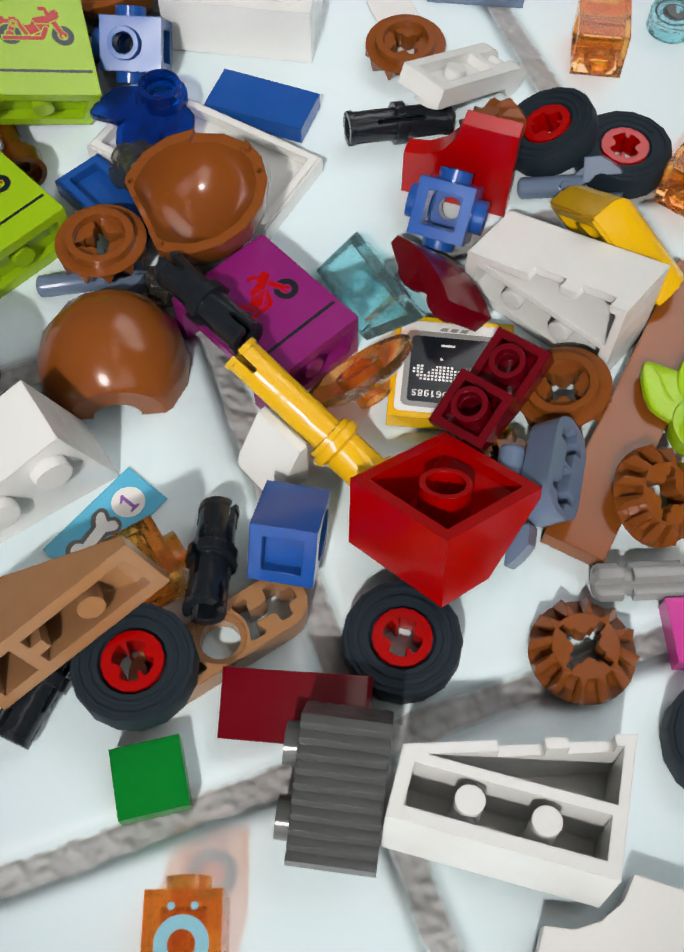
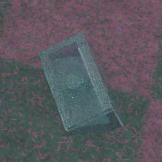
(369, 288)

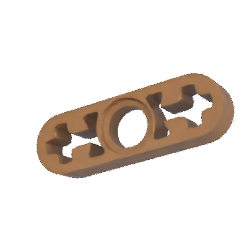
(272, 629)

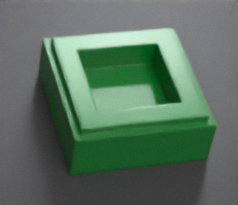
(150, 779)

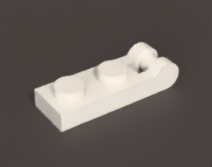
(460, 76)

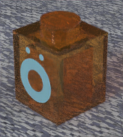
(186, 916)

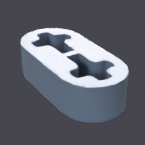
(556, 463)

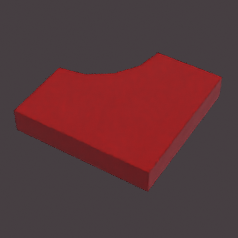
(480, 146)

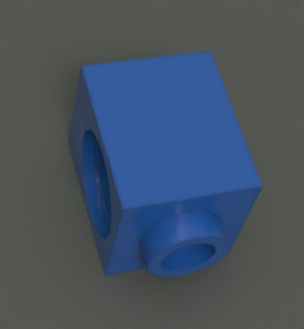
(288, 534)

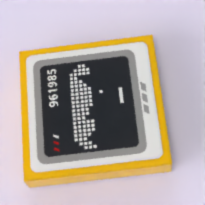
(431, 367)

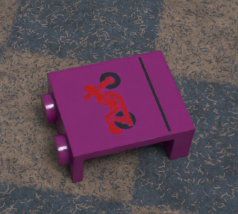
(301, 320)

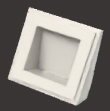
(273, 451)

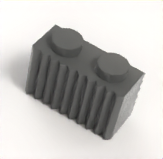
(337, 788)

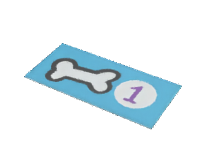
(116, 508)

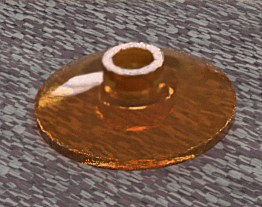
(364, 374)

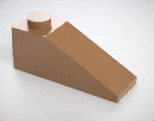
(65, 606)

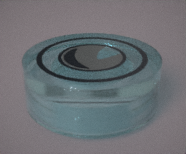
(666, 21)

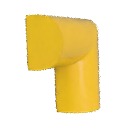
(615, 223)

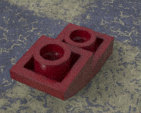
(448, 287)
(494, 390)
(261, 701)

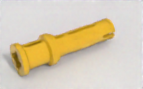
(333, 440)

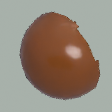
(199, 194)
(113, 352)

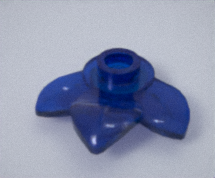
(147, 110)

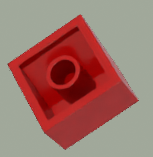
(439, 515)

